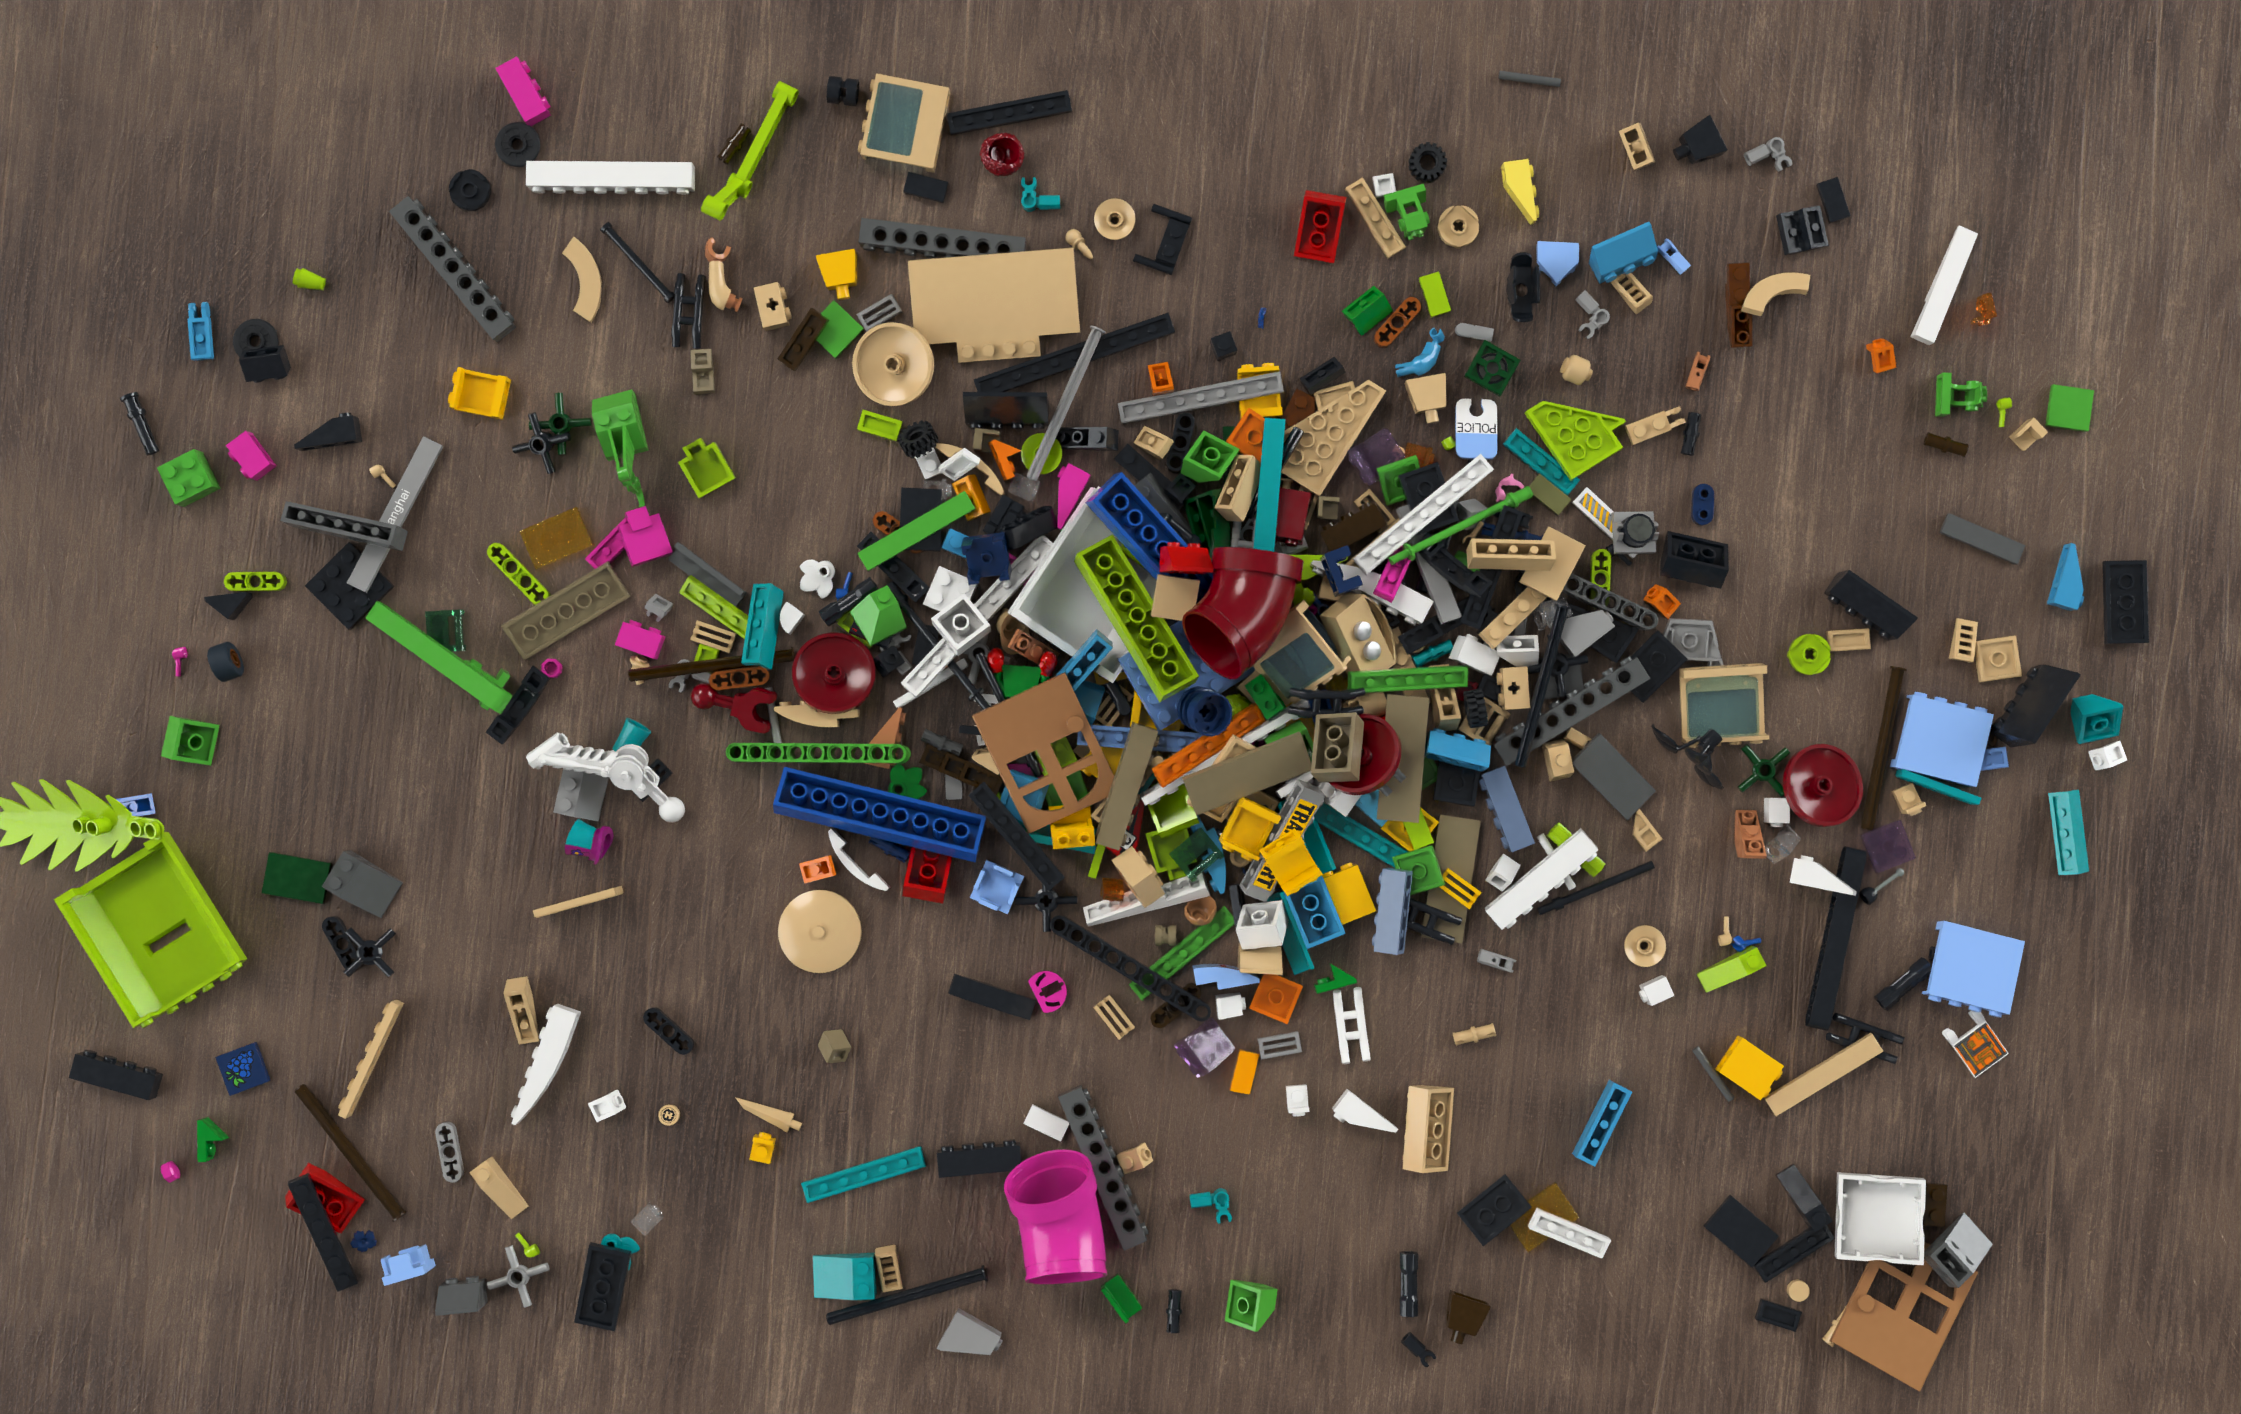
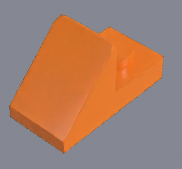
(1001, 452)
(817, 869)

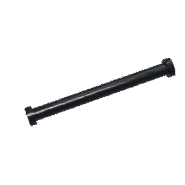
(607, 228)

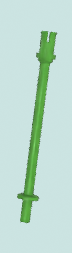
(1511, 500)

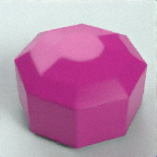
(551, 668)
(170, 1171)

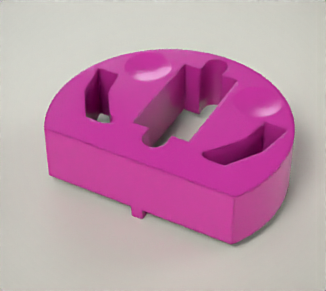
(1055, 997)

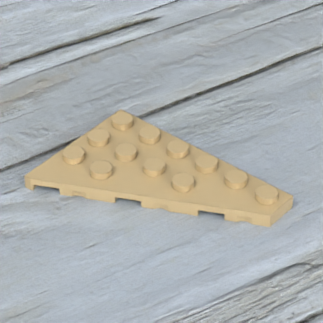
(1329, 436)

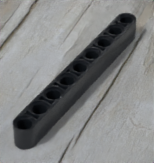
(1835, 941)
(1141, 969)

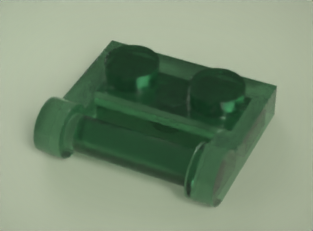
(438, 628)
(1191, 849)

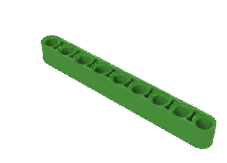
(439, 657)
(808, 751)

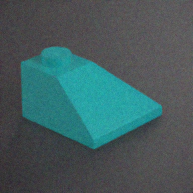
(2095, 718)

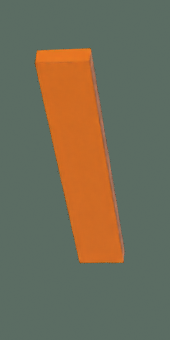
(1207, 746)

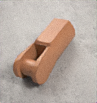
(1696, 374)

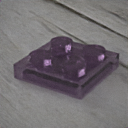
(1888, 846)

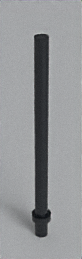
(1032, 762)

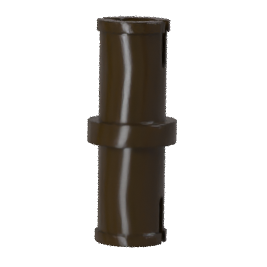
(734, 144)
(1946, 444)

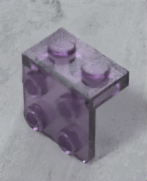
(1374, 453)
(1204, 1048)

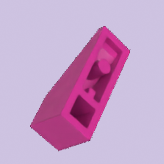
(1071, 486)

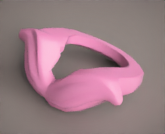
(1506, 481)

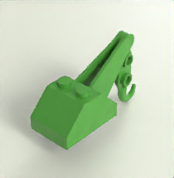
(621, 435)

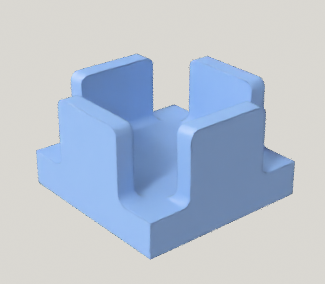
(996, 887)
(406, 1265)

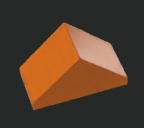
(1160, 379)

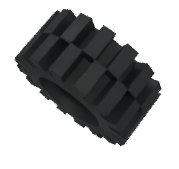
(1436, 153)
(918, 439)
(1475, 708)

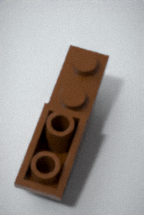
(1736, 290)

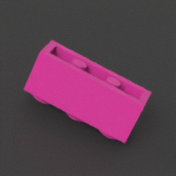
(524, 91)

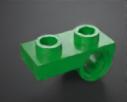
(1265, 697)

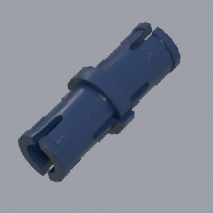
(891, 848)

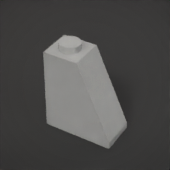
(1584, 630)
(969, 1335)

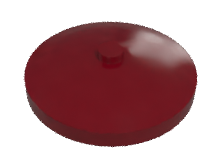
(833, 673)
(1378, 758)
(1822, 785)

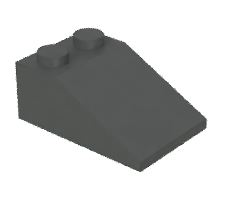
(362, 883)

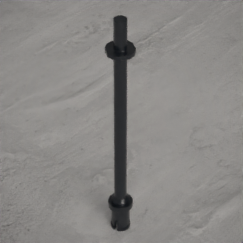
(903, 603)

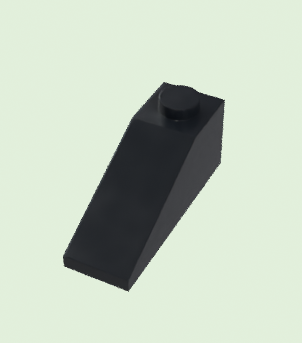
(334, 432)
(1804, 1198)

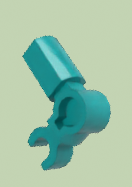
(1043, 202)
(1205, 1199)

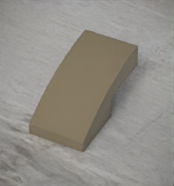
(702, 371)

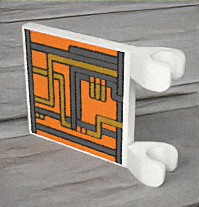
(1977, 1047)

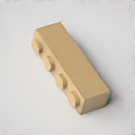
(1511, 554)

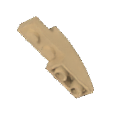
(806, 715)

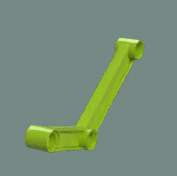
(740, 183)

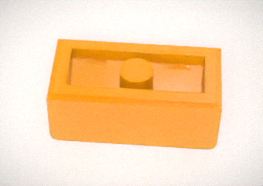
(973, 489)
(1244, 1071)

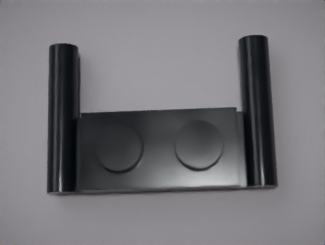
(1171, 242)

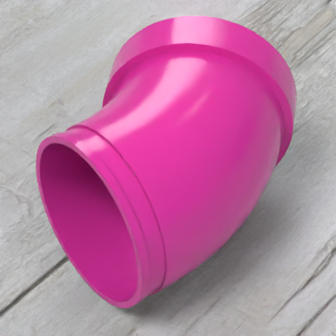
(1057, 1217)

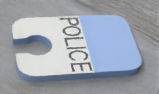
(1473, 433)

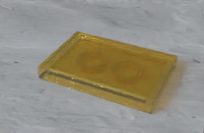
(556, 538)
(1550, 1200)

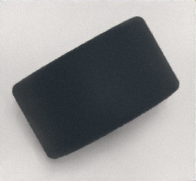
(225, 661)

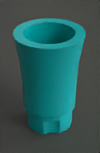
(631, 733)

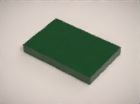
(296, 877)

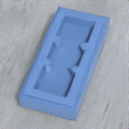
(1995, 758)

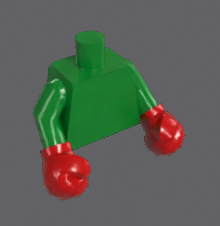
(1017, 679)

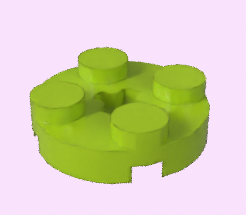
(1809, 642)

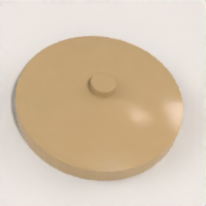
(893, 364)
(819, 931)

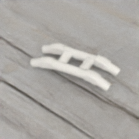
(1343, 1036)

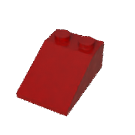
(1319, 226)
(927, 875)
(337, 1198)

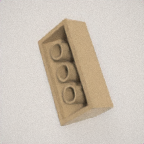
(1428, 1128)

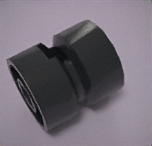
(836, 87)

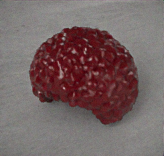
(1002, 154)

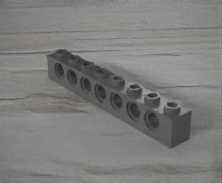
(404, 214)
(871, 227)
(1637, 676)
(1127, 1237)

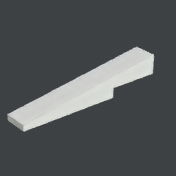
(1944, 286)
(1175, 892)

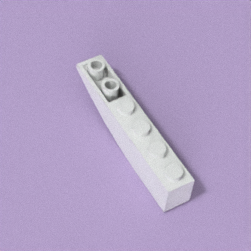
(1406, 601)
(547, 1058)

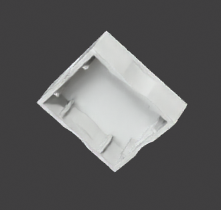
(1880, 1218)

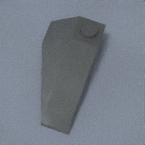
(1159, 500)

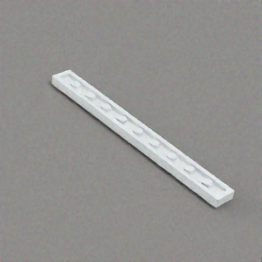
(988, 606)
(1259, 733)

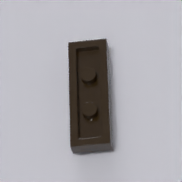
(803, 339)

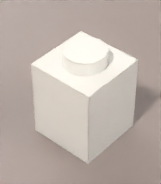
(1776, 811)
(1655, 990)

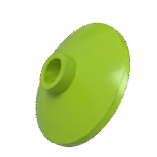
(1031, 447)

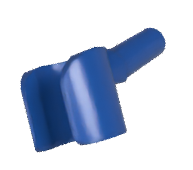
(842, 592)
(1739, 944)

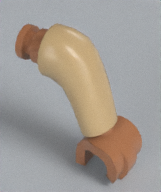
(718, 290)

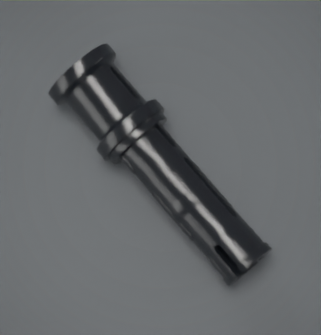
(137, 415)

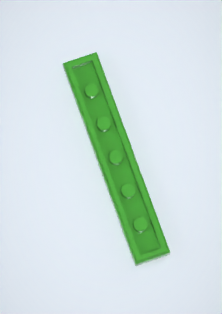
(916, 531)
(1409, 678)
(1187, 949)

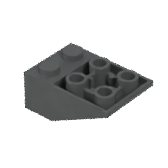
(1957, 1251)

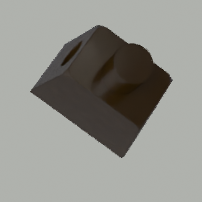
(1465, 1315)

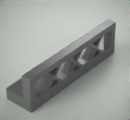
(705, 573)

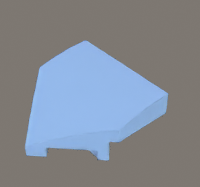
(1557, 259)

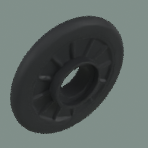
(508, 135)
(251, 328)

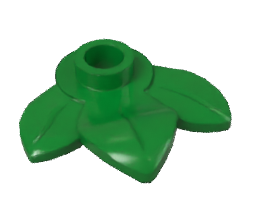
(908, 780)

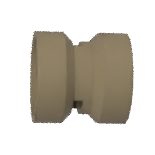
(1165, 935)

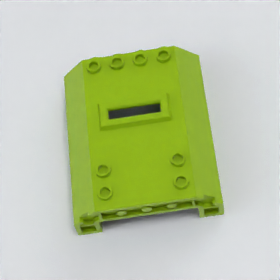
(134, 907)

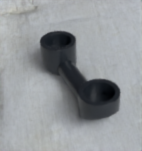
(1191, 538)

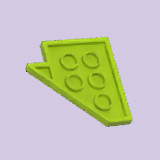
(1575, 435)

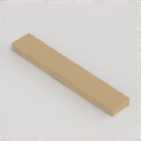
(1823, 1074)

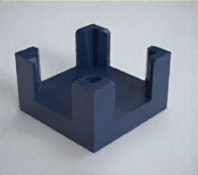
(986, 557)
(1335, 574)

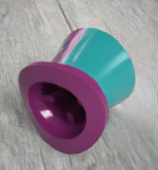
(588, 841)

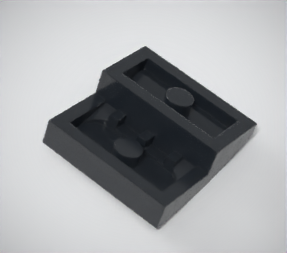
(1802, 230)

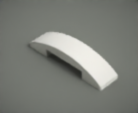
(838, 843)

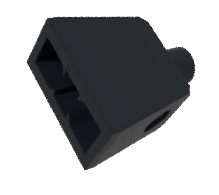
(1701, 142)

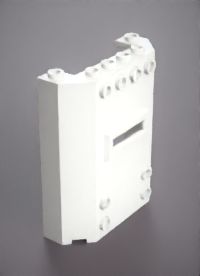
(1059, 600)

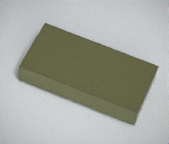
(1549, 494)

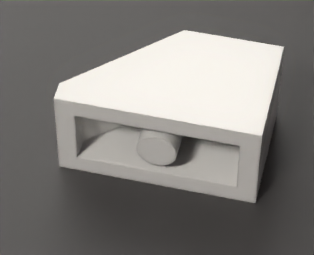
(1520, 650)
(1229, 1005)

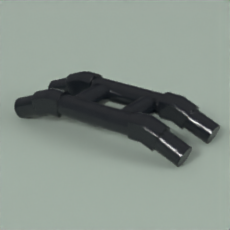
(697, 301)
(1316, 704)
(1434, 913)
(1856, 1027)

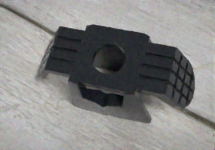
(1521, 274)

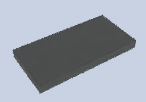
(1612, 776)

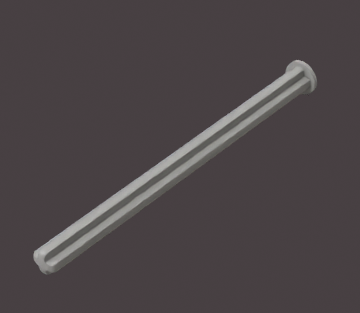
(1065, 403)

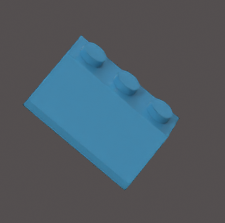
(1623, 253)
(1457, 750)
(1315, 913)

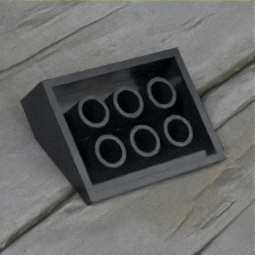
(1006, 409)
(2034, 705)

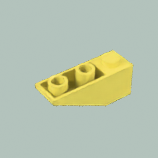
(1518, 184)

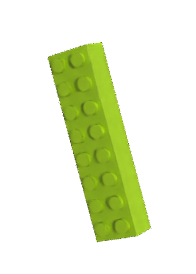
(1129, 611)

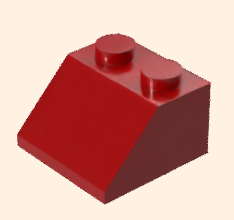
(1185, 559)

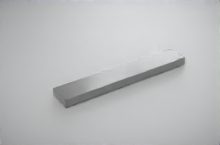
(1435, 583)

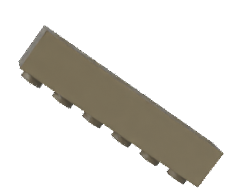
(1126, 785)

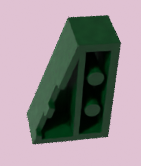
(1207, 521)

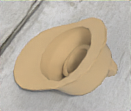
(1007, 627)

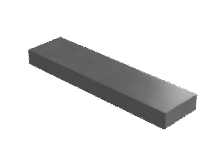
(1982, 539)

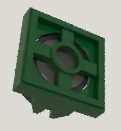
(1491, 369)

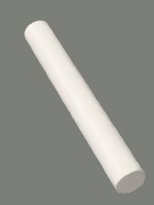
(1548, 849)

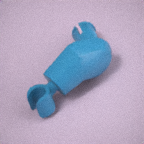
(1426, 360)

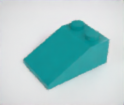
(845, 1276)

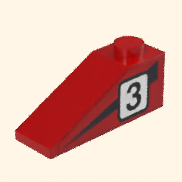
(1133, 831)

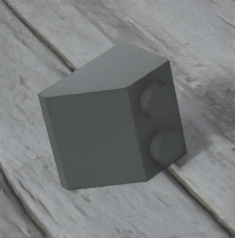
(461, 1296)

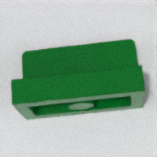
(1368, 310)
(1121, 1297)

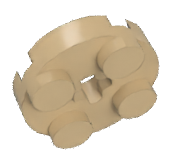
(1458, 214)

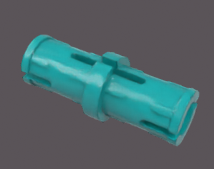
(1432, 653)

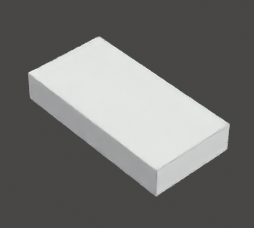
(959, 464)
(1046, 1122)

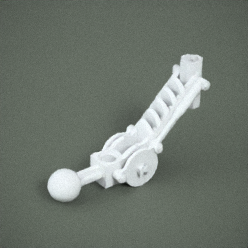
(625, 767)

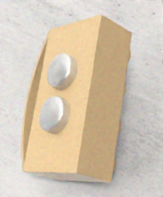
(1357, 634)

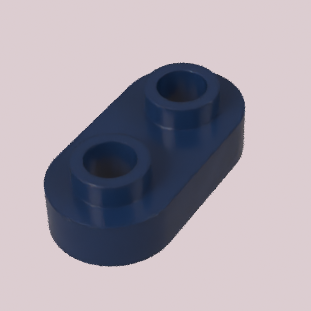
(1702, 504)

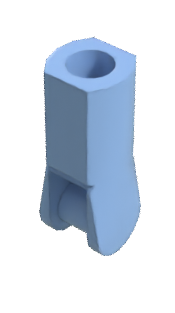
(1677, 261)

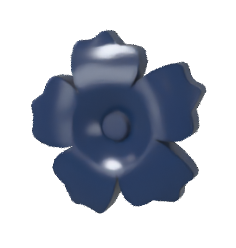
(363, 1240)

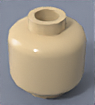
(1576, 369)

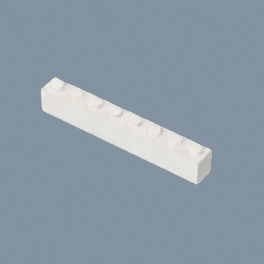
(610, 176)

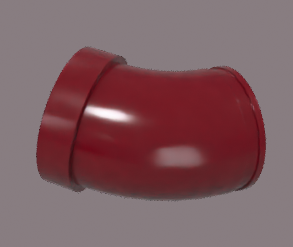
(1242, 608)

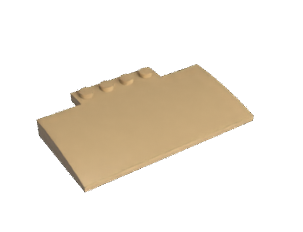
(995, 301)

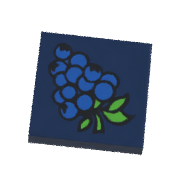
(243, 1068)

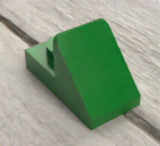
(1340, 979)
(207, 1133)

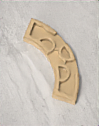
(589, 278)
(1772, 286)

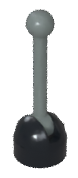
(1870, 894)

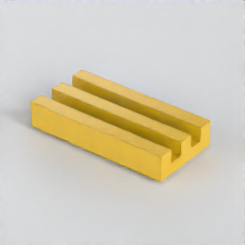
(1472, 898)

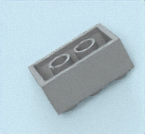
(581, 795)

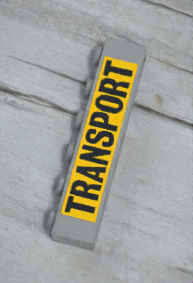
(1296, 813)

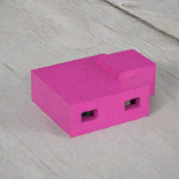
(644, 537)

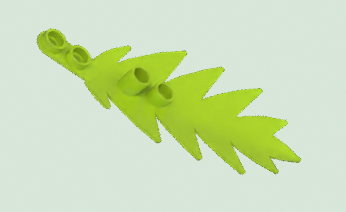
(72, 824)

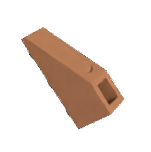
(889, 735)

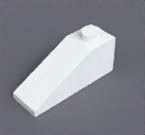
(1814, 875)
(1357, 1112)

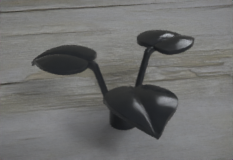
(1703, 761)

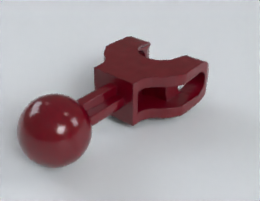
(741, 705)

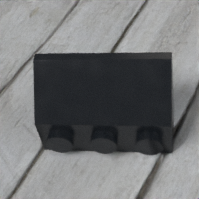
(1694, 560)

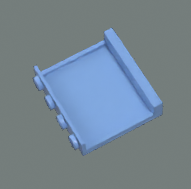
(1943, 740)
(1974, 969)

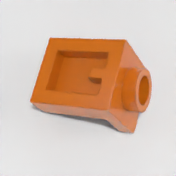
(1882, 355)
(1662, 600)

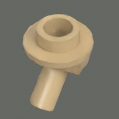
(639, 662)

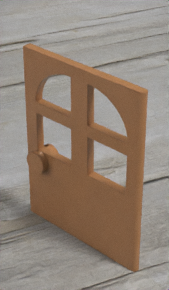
(1032, 723)
(1888, 1335)

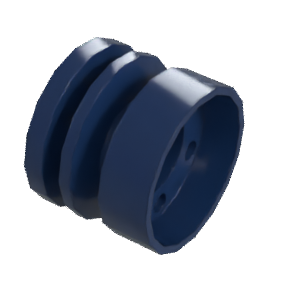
(1204, 711)

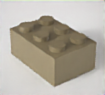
(1337, 747)

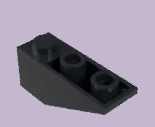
(1088, 438)

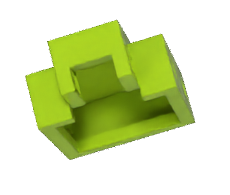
(705, 467)
(1173, 812)
(1160, 852)

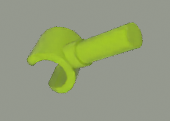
(2002, 404)
(1448, 443)
(530, 1251)

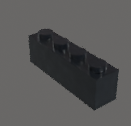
(116, 1075)
(978, 1159)

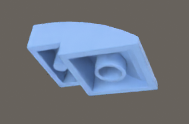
(1223, 975)

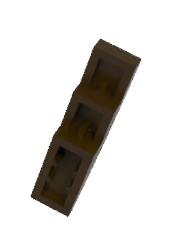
(960, 768)

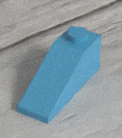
(2067, 583)

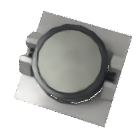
(1635, 531)

